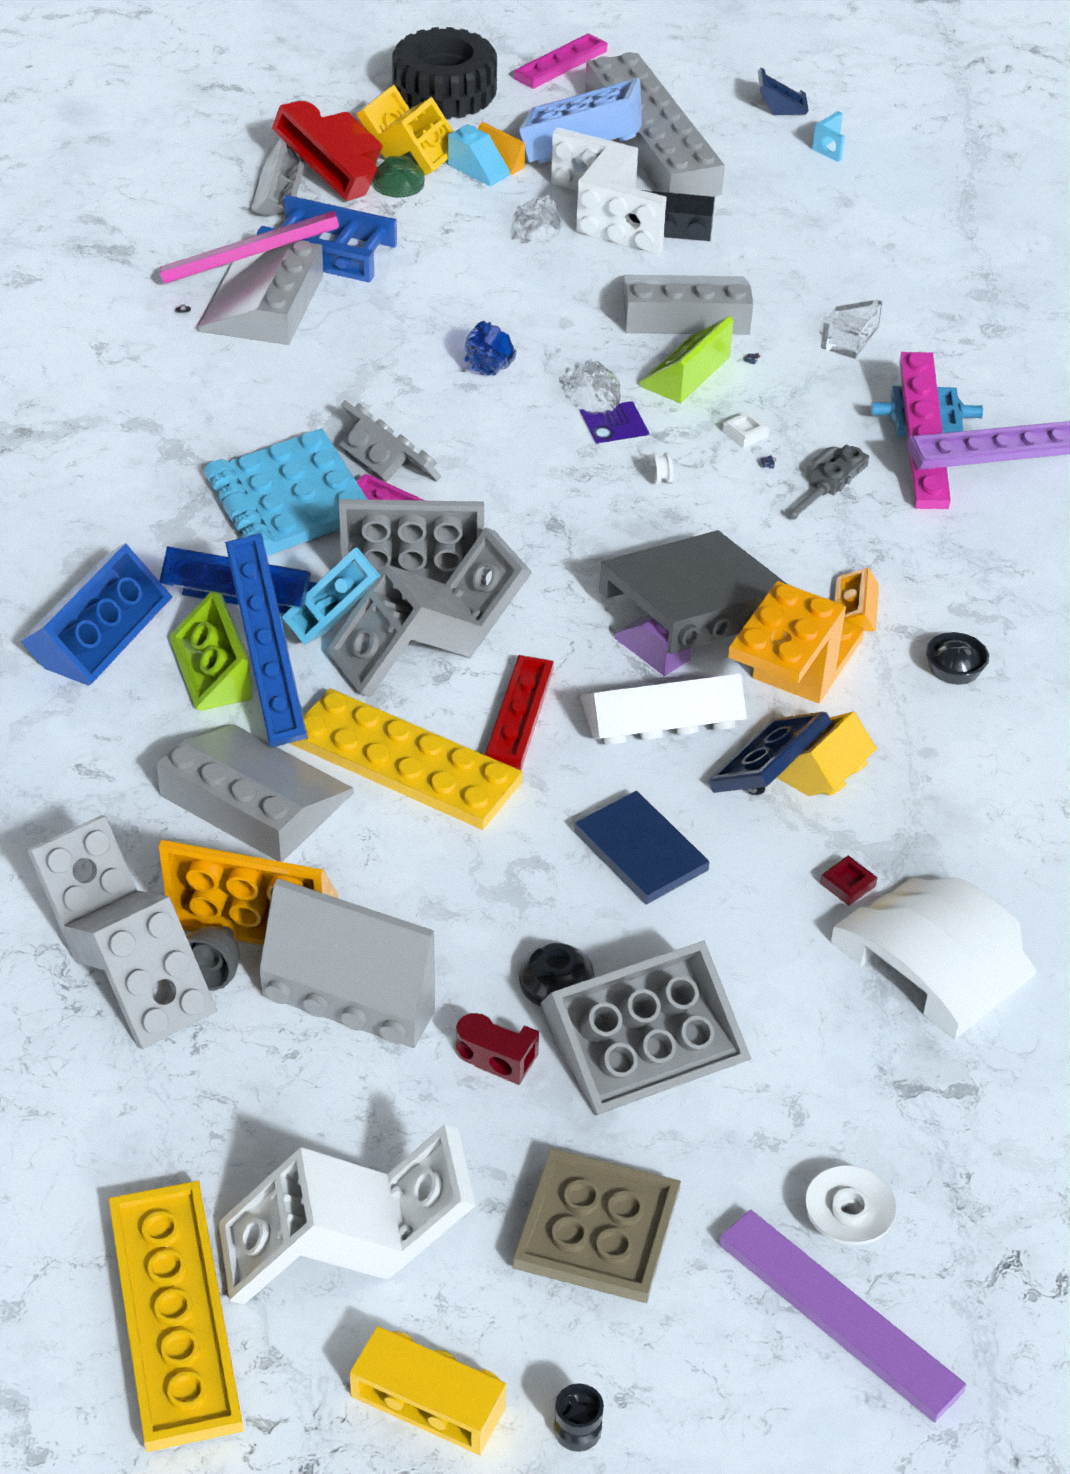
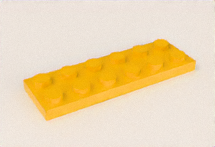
(408, 759)
(174, 1317)

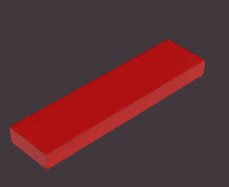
(520, 710)

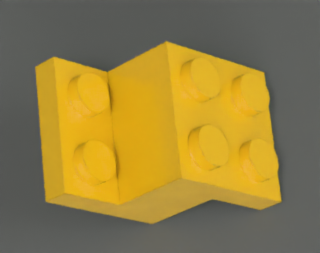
(400, 129)

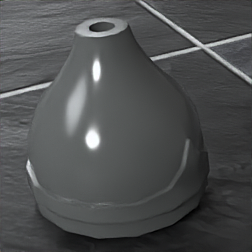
(215, 954)

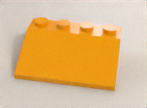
(229, 887)

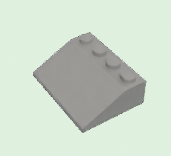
(266, 294)
(686, 303)
(411, 534)
(250, 789)
(348, 964)
(646, 1027)

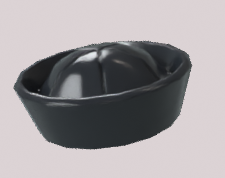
(956, 657)

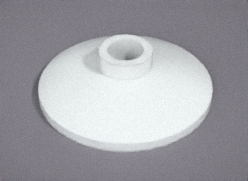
(855, 1191)

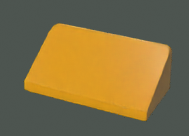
(509, 147)
(860, 595)

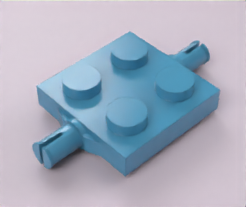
(951, 410)

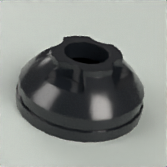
(539, 979)

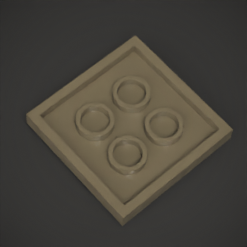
(597, 1225)

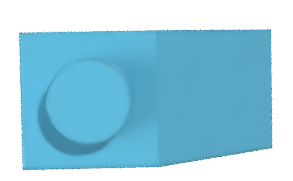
(476, 155)

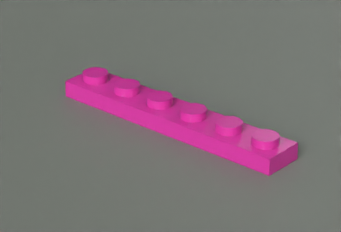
(923, 418)

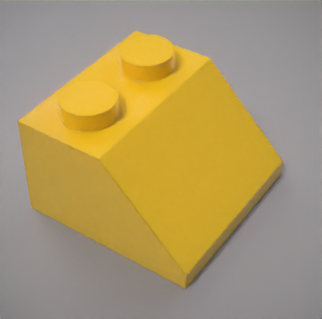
(831, 757)

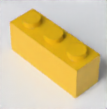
(428, 1389)

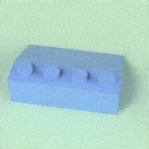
(599, 113)

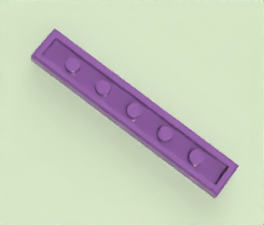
(990, 445)
(843, 1315)

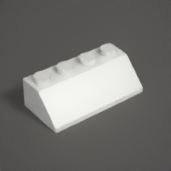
(664, 707)

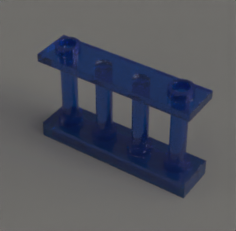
(210, 573)

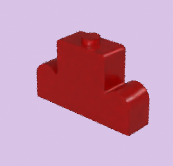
(331, 145)

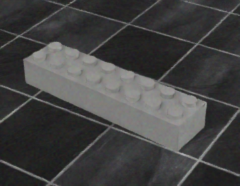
(668, 142)

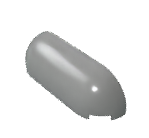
(278, 178)

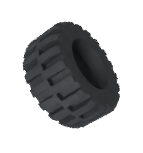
(449, 67)

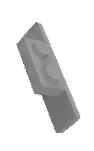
(380, 450)

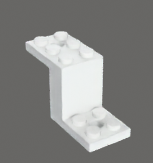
(608, 190)
(345, 1214)

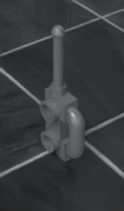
(831, 476)

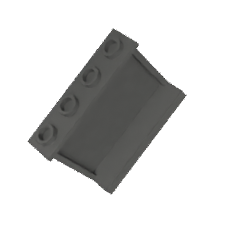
(692, 587)

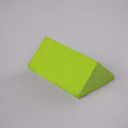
(691, 362)
(212, 656)

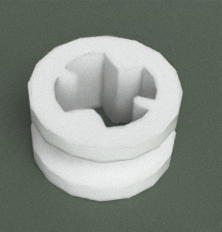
(662, 467)

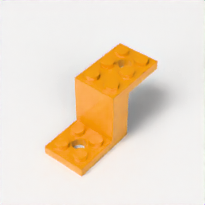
(797, 642)

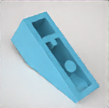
(332, 597)

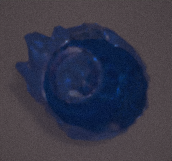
(489, 349)

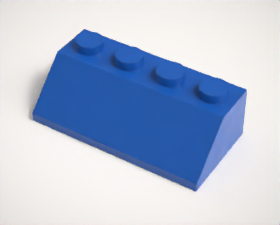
(97, 617)

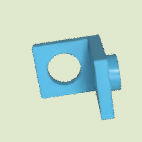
(827, 132)

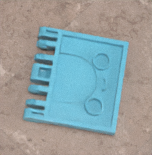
(285, 490)

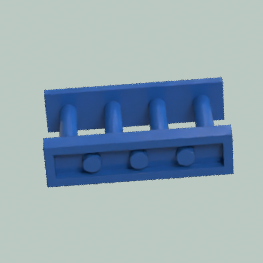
(338, 256)

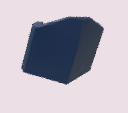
(781, 98)

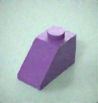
(650, 643)

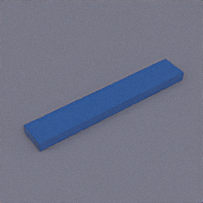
(266, 640)

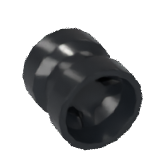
(585, 1408)

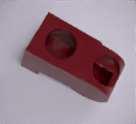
(496, 1048)

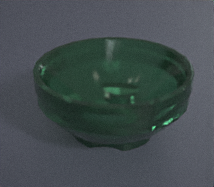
(398, 177)

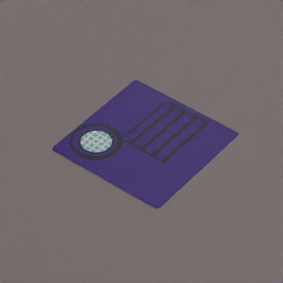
(616, 425)

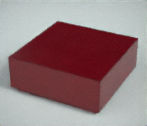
(848, 880)

